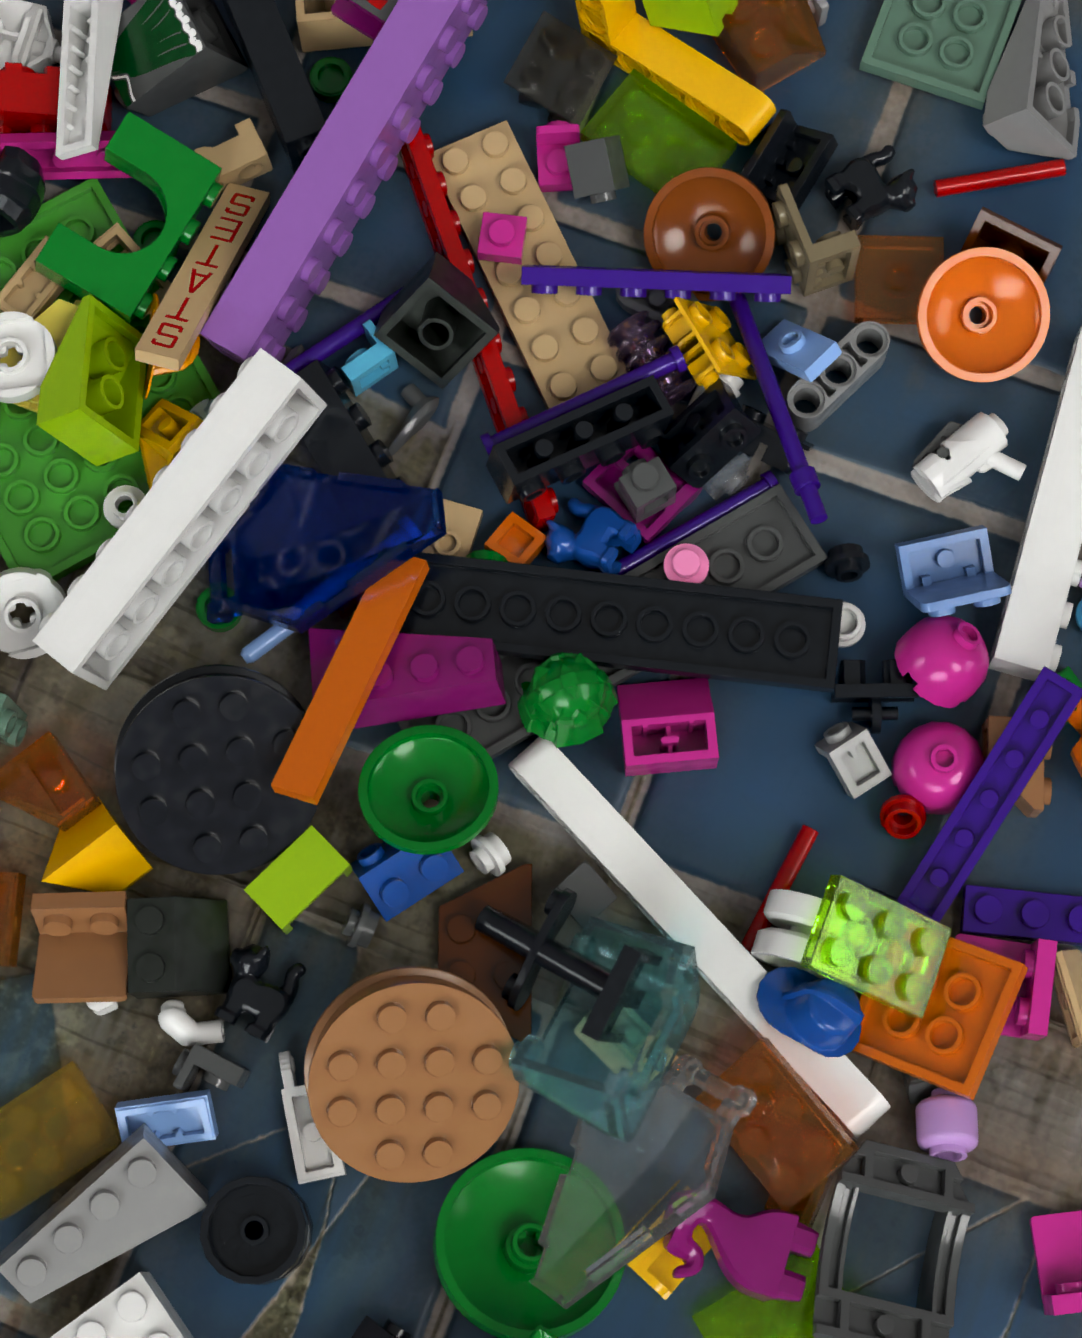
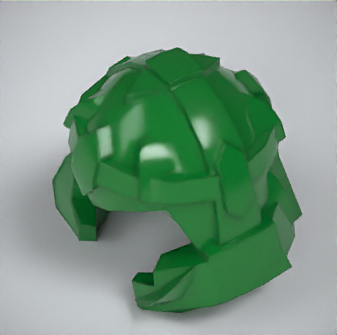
(567, 700)

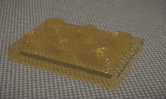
(50, 1137)

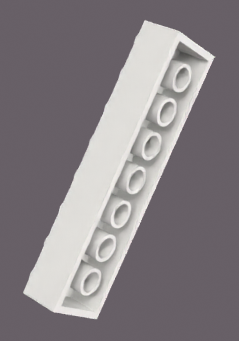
(180, 520)

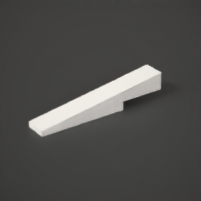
(85, 73)

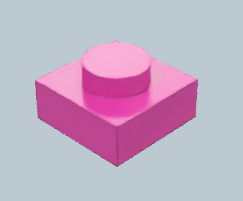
(502, 238)

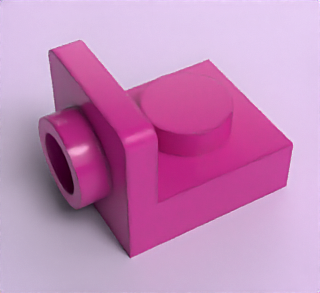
(551, 156)

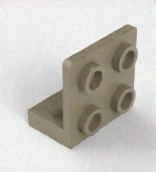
(811, 265)

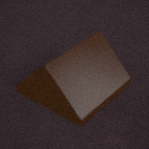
(999, 232)

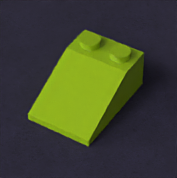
(95, 386)

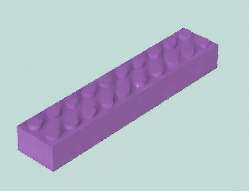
(341, 176)

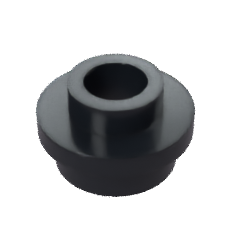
(846, 562)

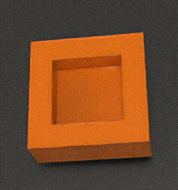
(516, 540)

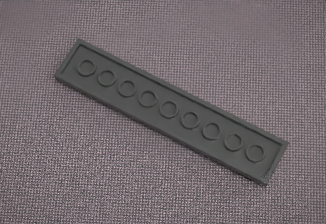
(750, 548)

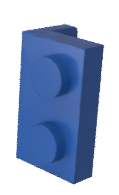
(401, 878)

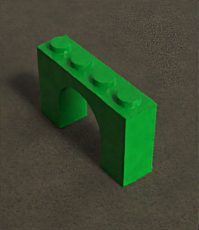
(182, 185)

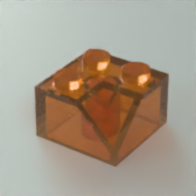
(770, 40)

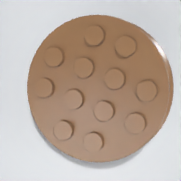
(410, 1074)

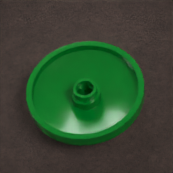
(491, 1248)

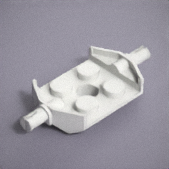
(27, 35)

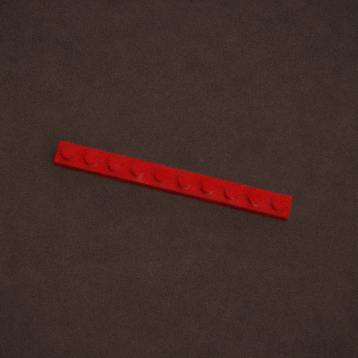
(444, 231)

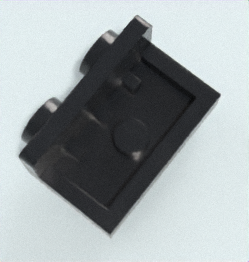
(789, 156)

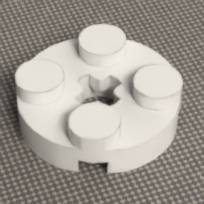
(38, 351)
(33, 589)

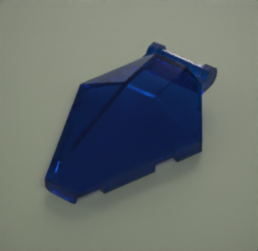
(318, 544)

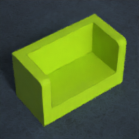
(297, 878)

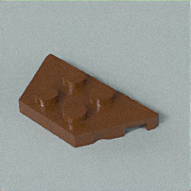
(481, 958)

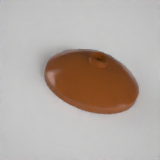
(693, 200)

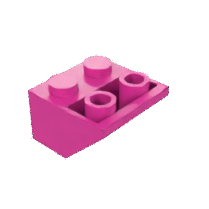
(667, 726)

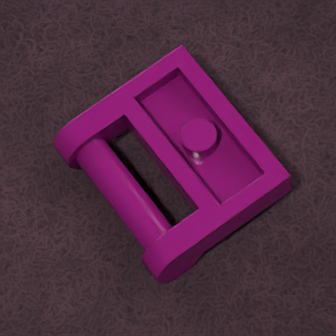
(601, 485)

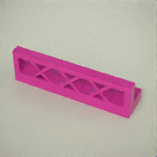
(43, 148)

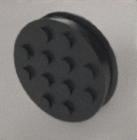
(201, 770)

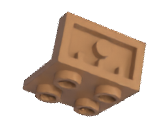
(81, 947)

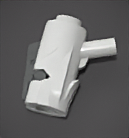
(960, 453)

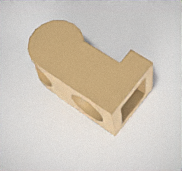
(239, 157)

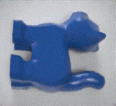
(597, 539)

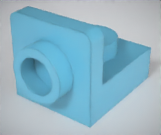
(369, 366)

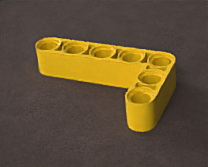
(676, 68)

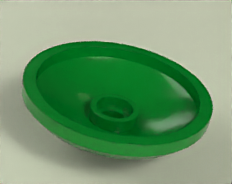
(423, 766)

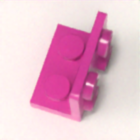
(1032, 1005)
(1059, 1260)

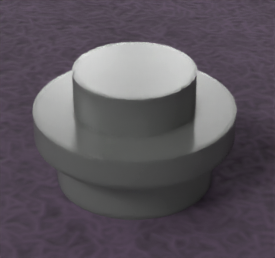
(360, 926)

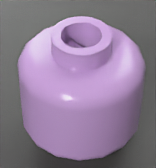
(947, 1125)

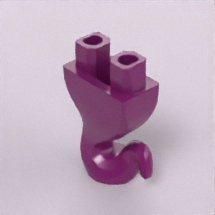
(747, 1248)

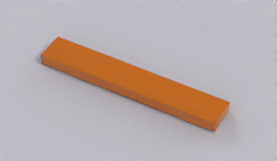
(348, 683)

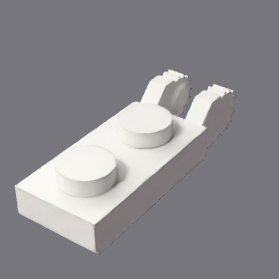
(311, 1154)

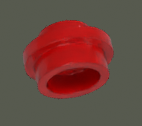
(902, 826)

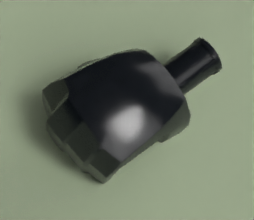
(20, 190)

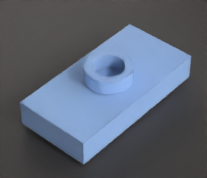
(800, 350)
(172, 1117)

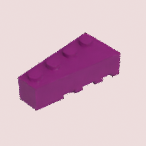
(421, 676)

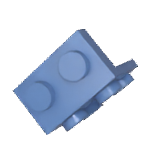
(950, 571)

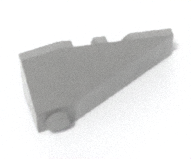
(1030, 92)

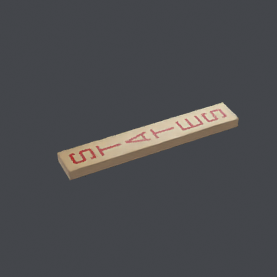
(202, 277)

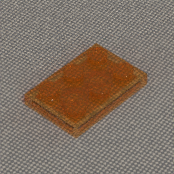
(789, 1134)

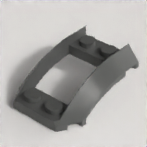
(911, 1180)

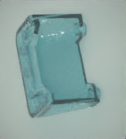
(610, 1081)

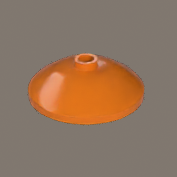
(1012, 310)

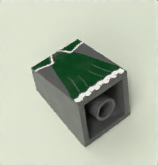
(171, 53)

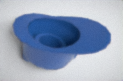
(811, 1010)

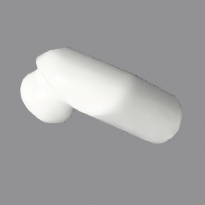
(185, 1029)

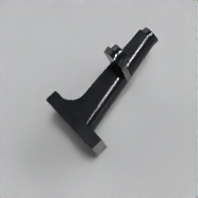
(611, 987)

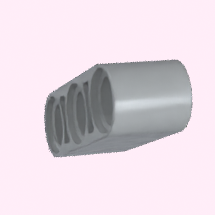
(853, 363)

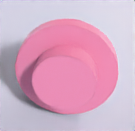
(686, 564)

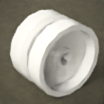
(795, 917)

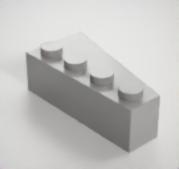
(108, 1212)

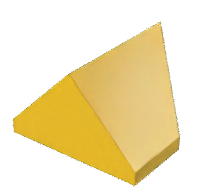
(162, 435)
(95, 855)

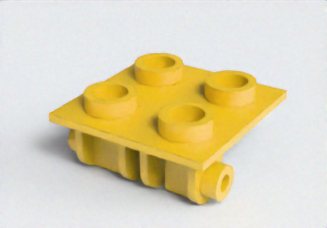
(708, 342)

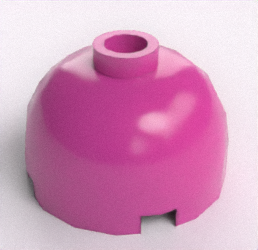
(944, 659)
(936, 765)

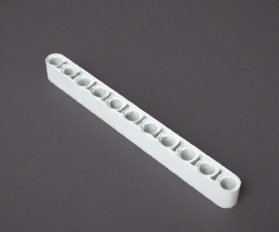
(685, 919)

